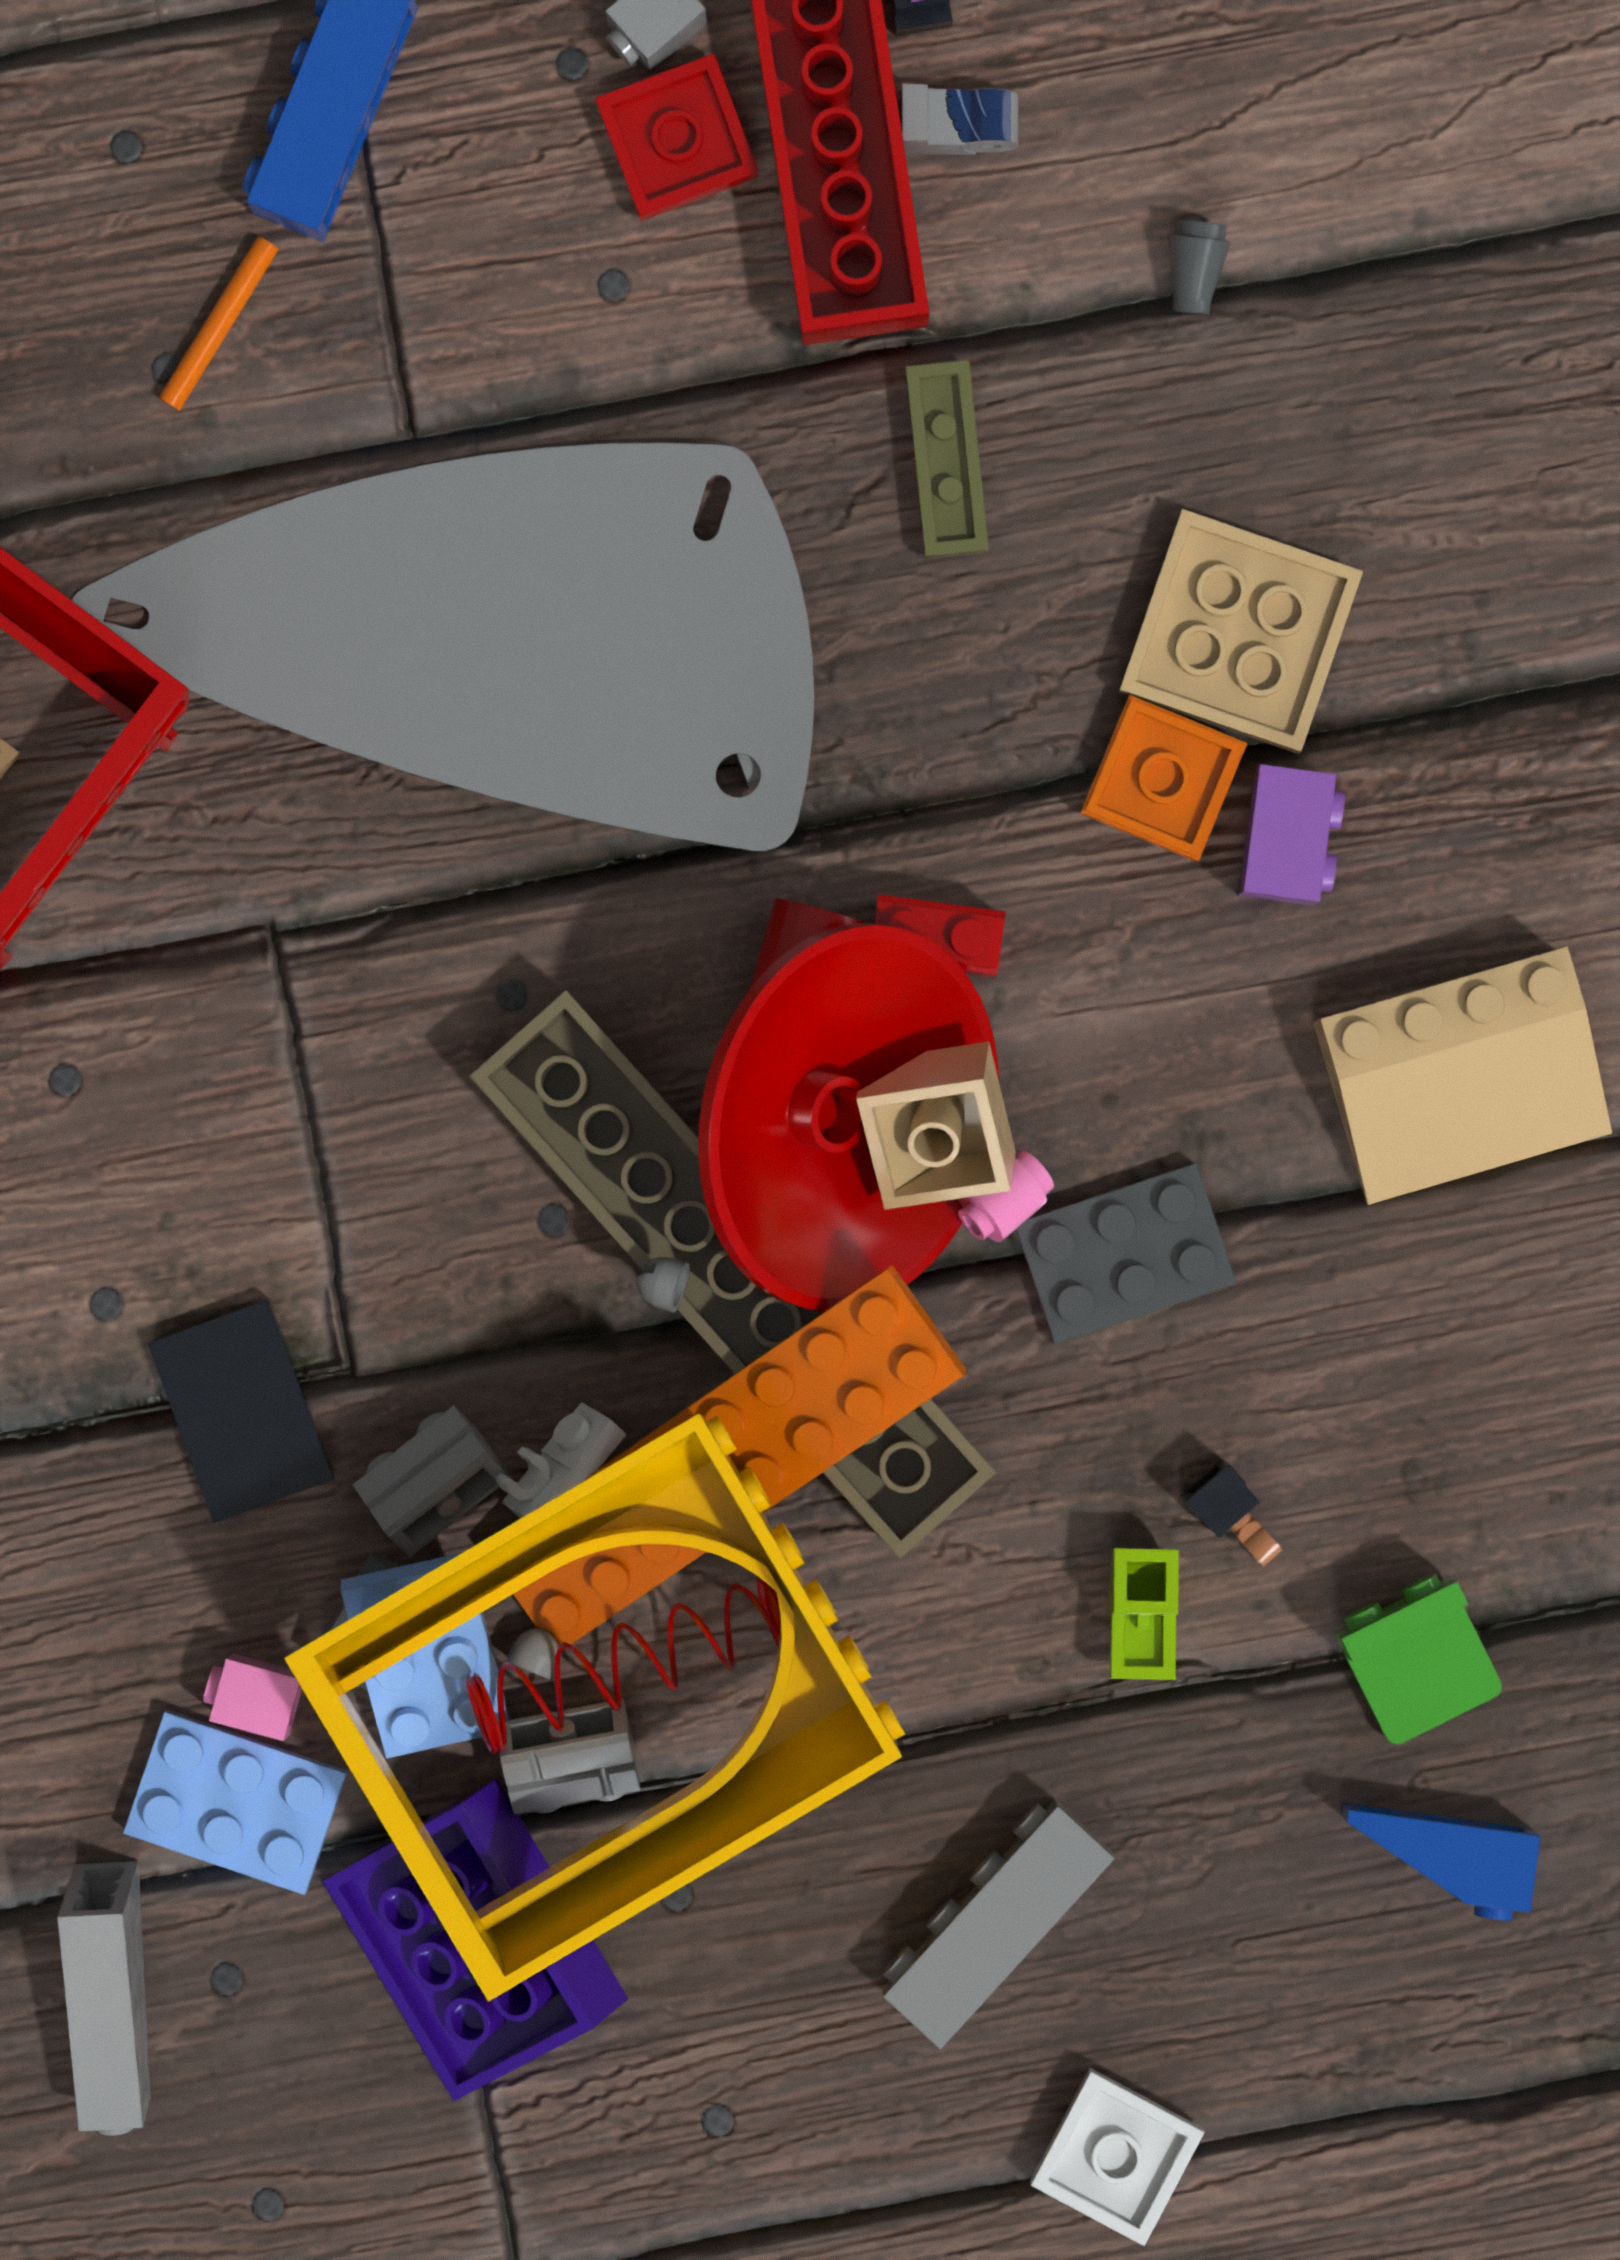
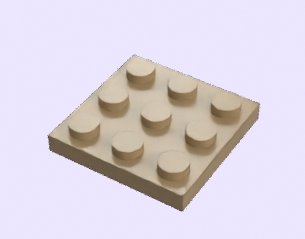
(1241, 631)

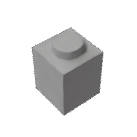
(652, 28)

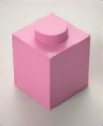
(253, 1696)

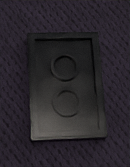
(241, 1410)

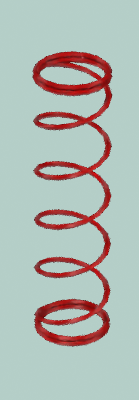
(496, 1737)

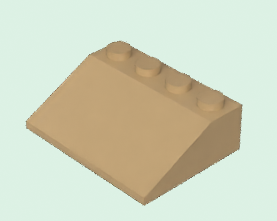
(1465, 1075)

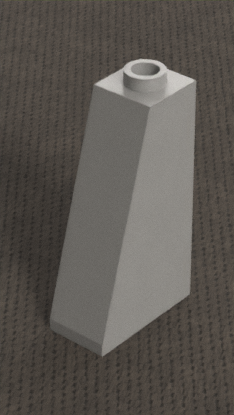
(106, 1996)

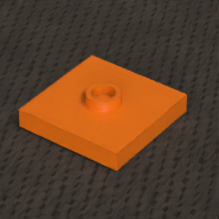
(1163, 778)

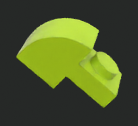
(1143, 1613)

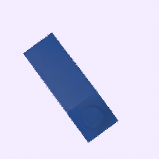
(1469, 1858)

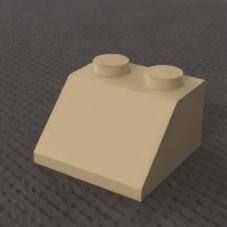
(939, 1128)

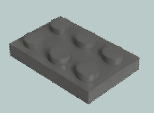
(1125, 1253)

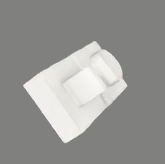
(572, 1454)

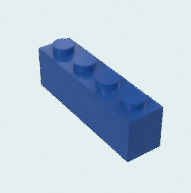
(327, 112)

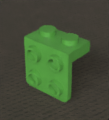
(1418, 1658)

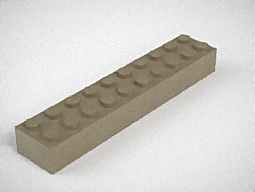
(643, 1183)

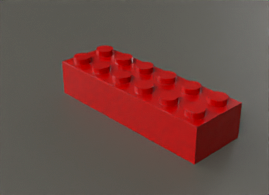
(840, 168)

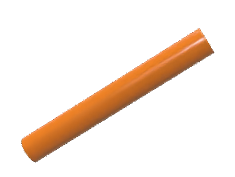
(218, 323)

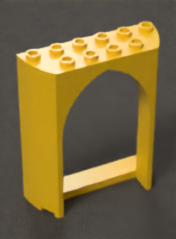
(802, 1749)

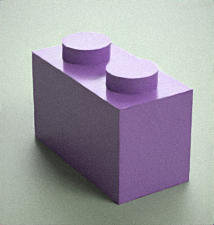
(1290, 834)

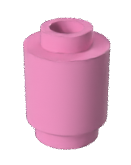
(1004, 1212)

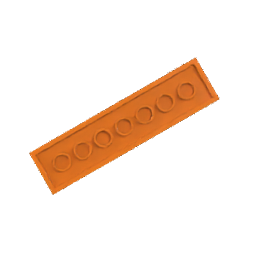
(790, 1420)

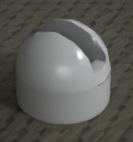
(663, 1282)
(535, 1652)

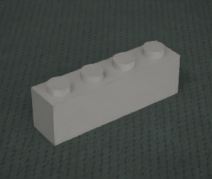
(996, 1923)

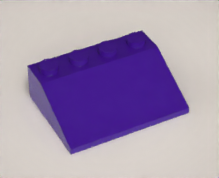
(427, 1977)

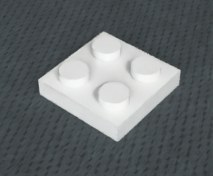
(1117, 2156)

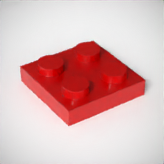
(677, 137)

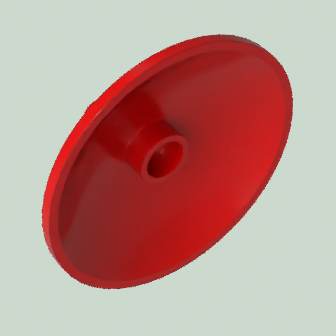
(780, 1109)

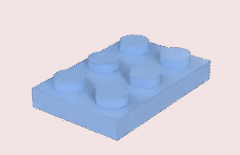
(425, 1696)
(235, 1802)

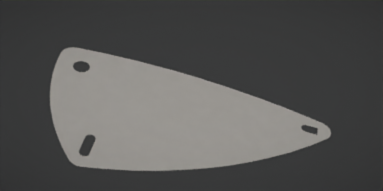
(513, 631)

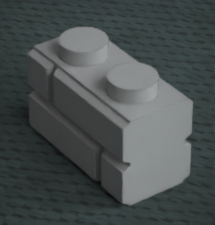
(430, 1480)
(581, 1763)

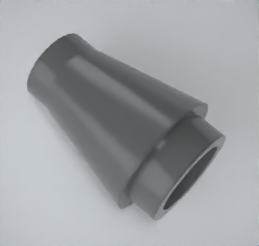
(1196, 264)

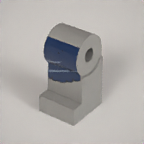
(958, 120)

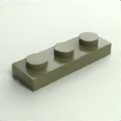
(947, 459)

